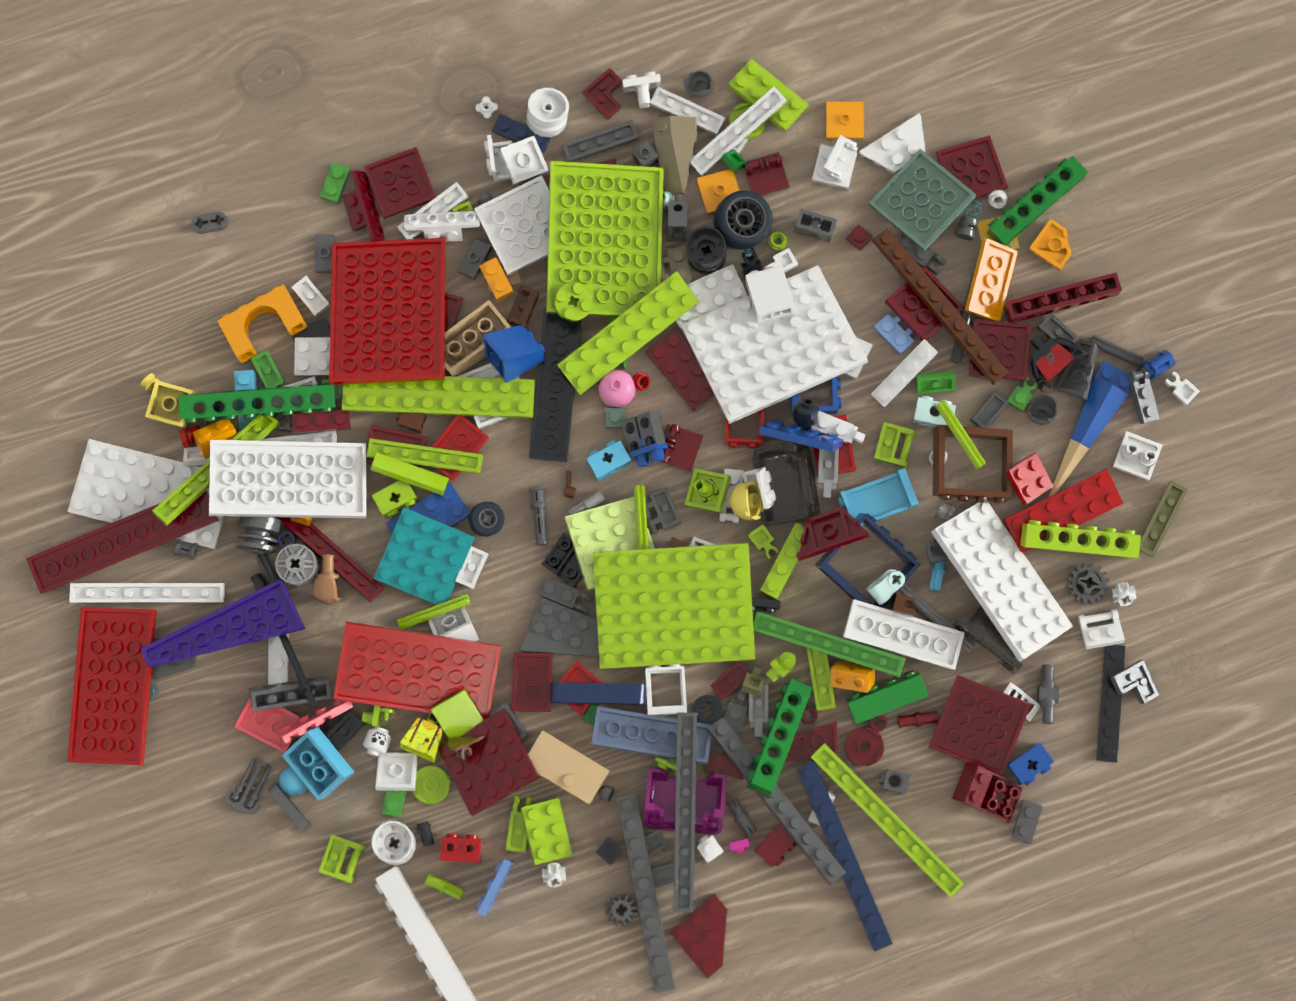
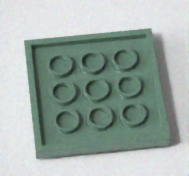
(922, 199)

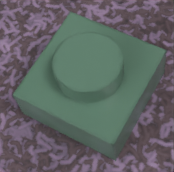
(614, 417)

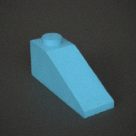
(244, 381)

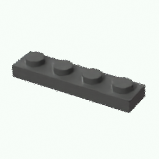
(600, 141)

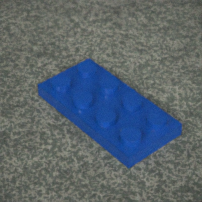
(797, 435)
(445, 509)

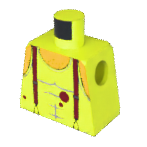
(423, 738)

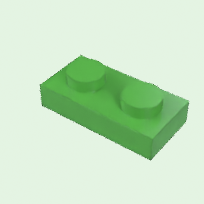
(335, 183)
(267, 370)
(935, 382)
(394, 803)

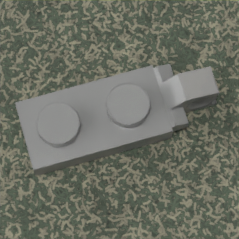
(828, 471)
(759, 711)

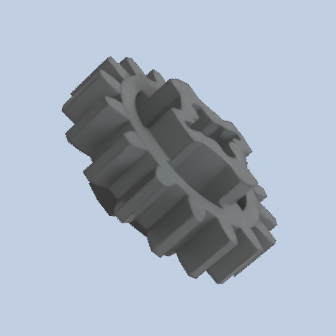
(1089, 575)

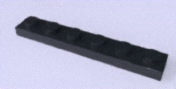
(1110, 705)

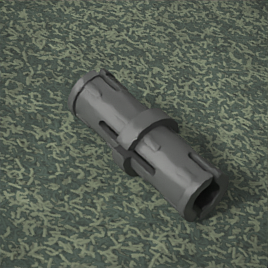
(741, 817)

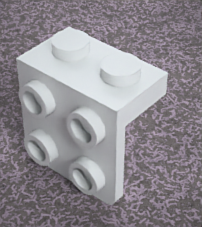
(495, 162)
(763, 478)

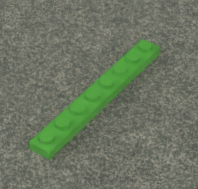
(829, 644)

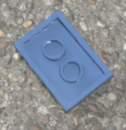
(494, 886)

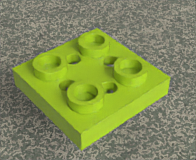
(701, 488)

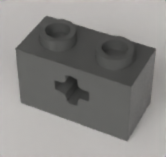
(815, 225)

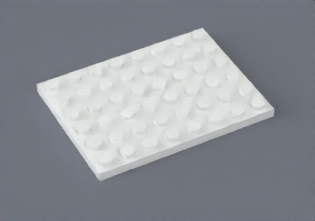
(775, 359)

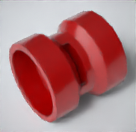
(187, 435)

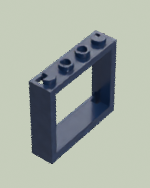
(883, 534)

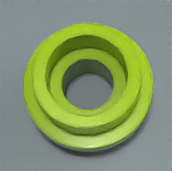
(777, 235)

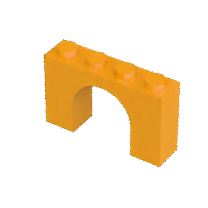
(236, 324)

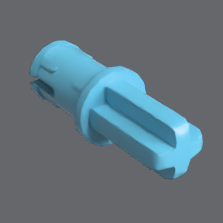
(937, 576)

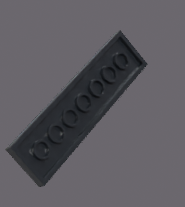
(553, 391)

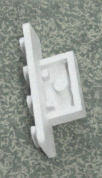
(442, 225)

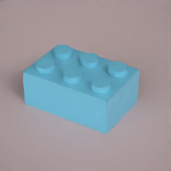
(318, 763)

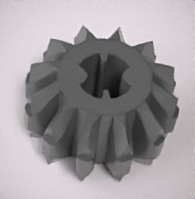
(626, 914)

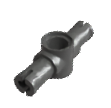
(1047, 694)

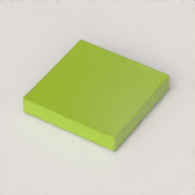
(457, 714)

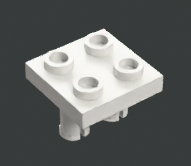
(641, 86)
(1137, 456)

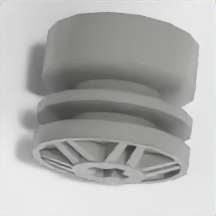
(308, 563)

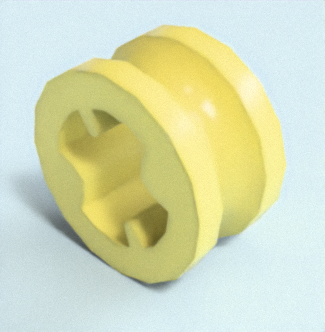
(149, 382)

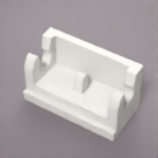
(840, 158)

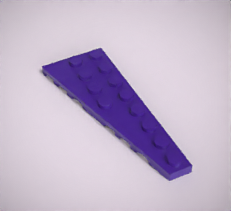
(250, 619)

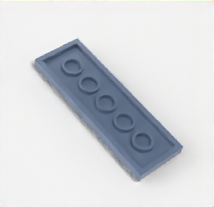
(644, 734)

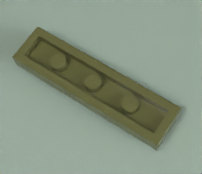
(1162, 518)

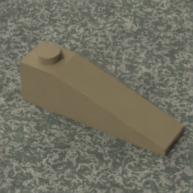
(674, 146)

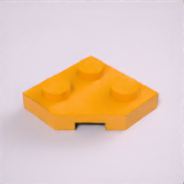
(1052, 245)

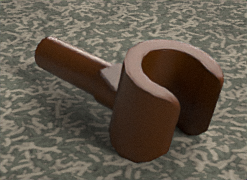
(569, 491)

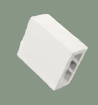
(769, 293)

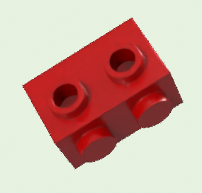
(461, 849)

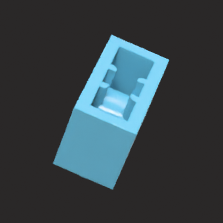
(603, 469)

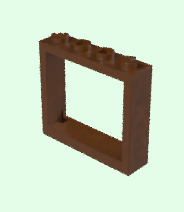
(939, 435)

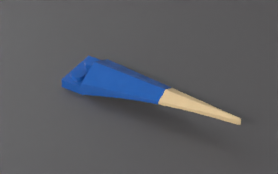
(1104, 398)

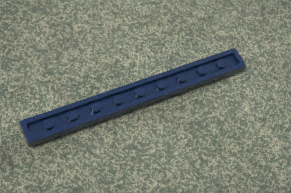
(844, 855)

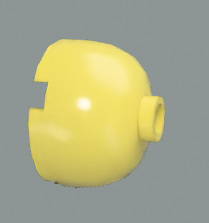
(746, 501)

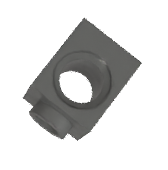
(645, 155)
(902, 777)

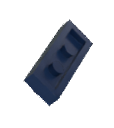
(517, 131)

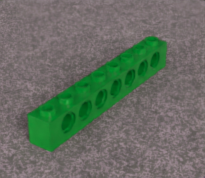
(187, 402)

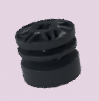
(704, 240)

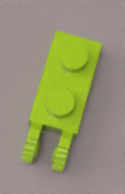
(516, 834)

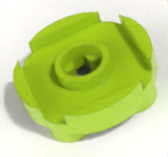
(568, 311)

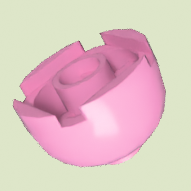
(617, 389)

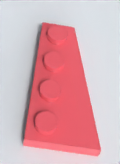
(313, 721)

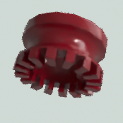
(815, 716)
(882, 718)

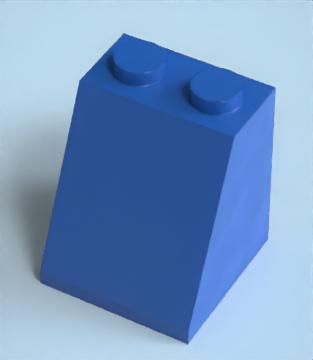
(512, 351)

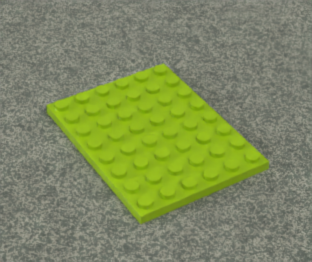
(604, 233)
(674, 605)

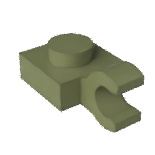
(753, 682)

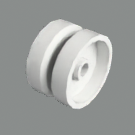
(547, 112)

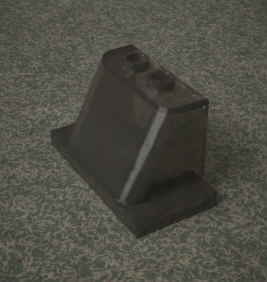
(986, 634)

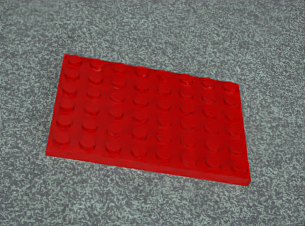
(388, 311)

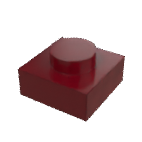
(859, 237)

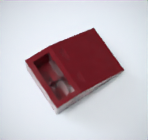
(987, 792)

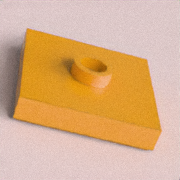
(845, 120)
(715, 188)

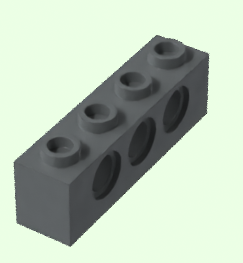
(287, 693)

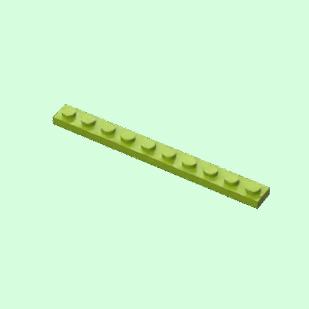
(887, 820)

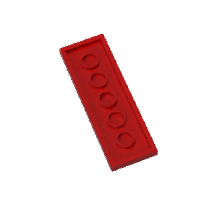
(1069, 506)

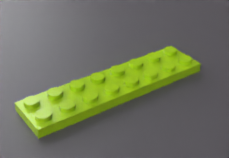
(628, 333)

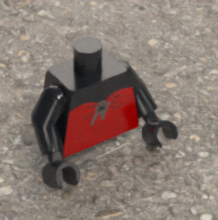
(1052, 358)

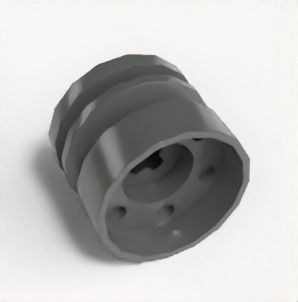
(258, 534)

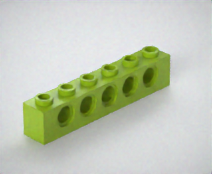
(1129, 547)

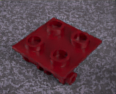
(766, 174)
(682, 447)

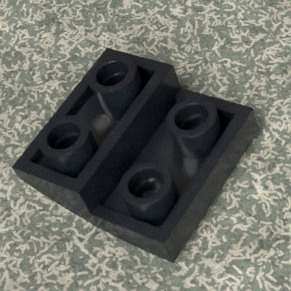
(563, 561)

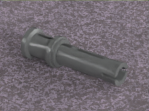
(539, 505)

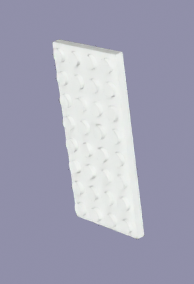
(287, 479)
(126, 481)
(1002, 579)

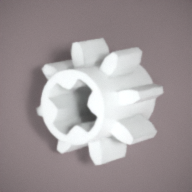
(1123, 594)
(553, 874)

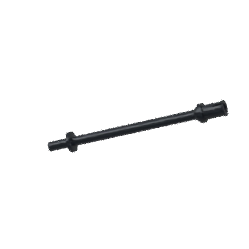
(306, 689)

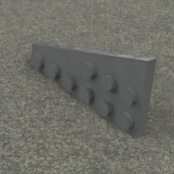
(561, 631)

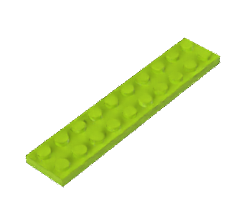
(444, 397)

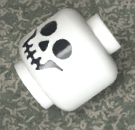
(377, 741)

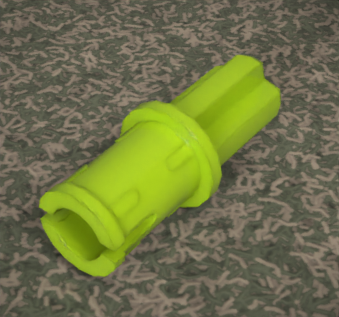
(444, 886)

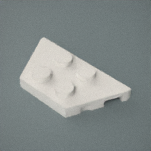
(897, 146)

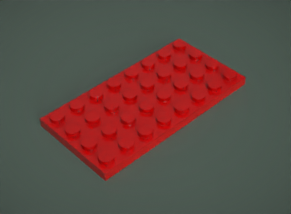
(413, 668)
(111, 686)

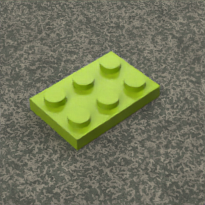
(546, 831)

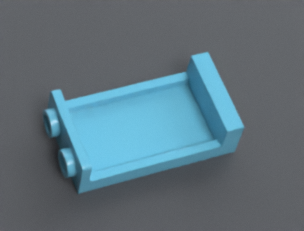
(880, 497)

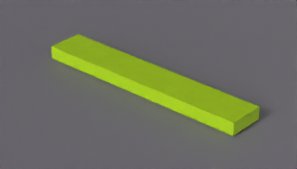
(427, 456)

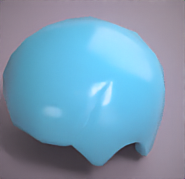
(291, 783)

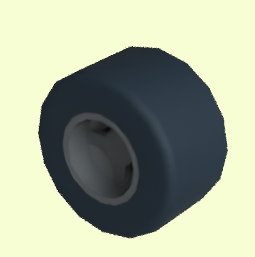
(486, 519)

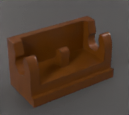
(523, 306)
(901, 603)

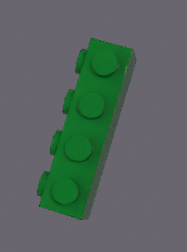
(886, 697)

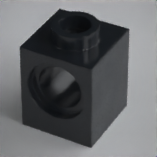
(609, 851)

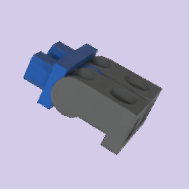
(645, 437)

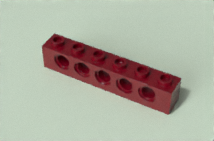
(1062, 298)

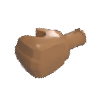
(324, 582)

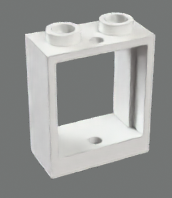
(665, 710)

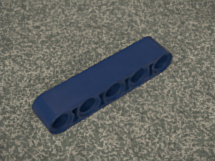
(598, 693)

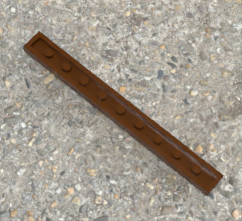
(940, 306)

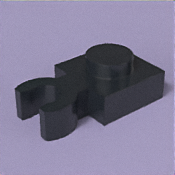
(751, 263)

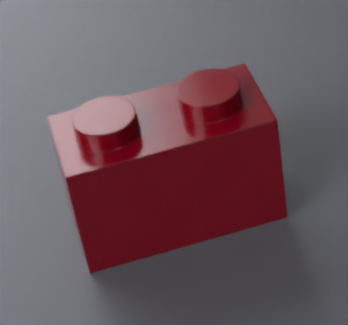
(775, 845)

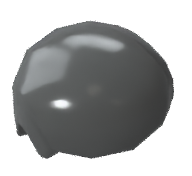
(698, 84)
(1043, 410)

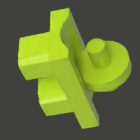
(781, 666)
(375, 717)

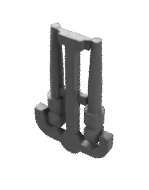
(239, 806)

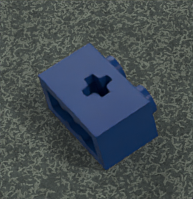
(1019, 768)

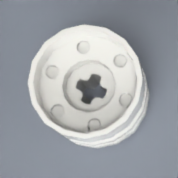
(383, 839)

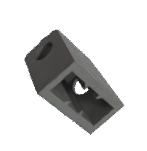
(677, 219)

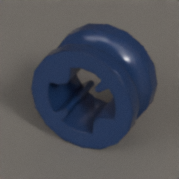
(283, 535)

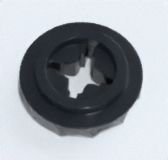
(714, 704)

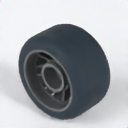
(755, 213)

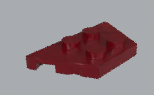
(829, 532)

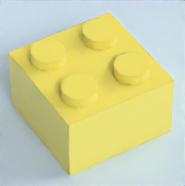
(165, 404)

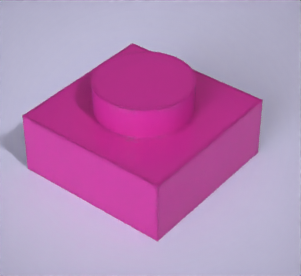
(739, 846)

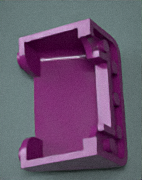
(662, 800)

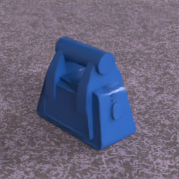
(1158, 364)

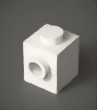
(709, 848)

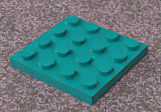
(424, 557)

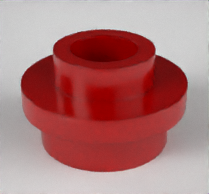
(644, 381)

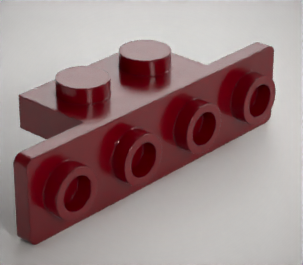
(361, 207)

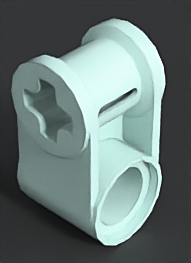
(884, 588)

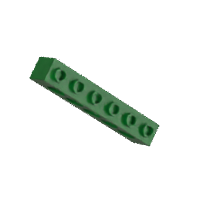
(1069, 167)
(766, 783)

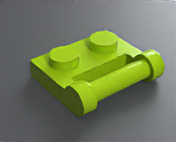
(888, 444)
(335, 856)

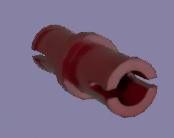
(917, 719)

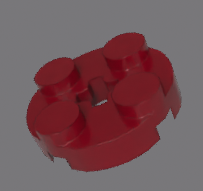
(875, 744)

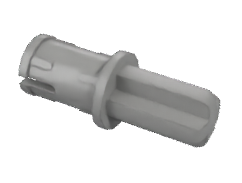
(588, 503)

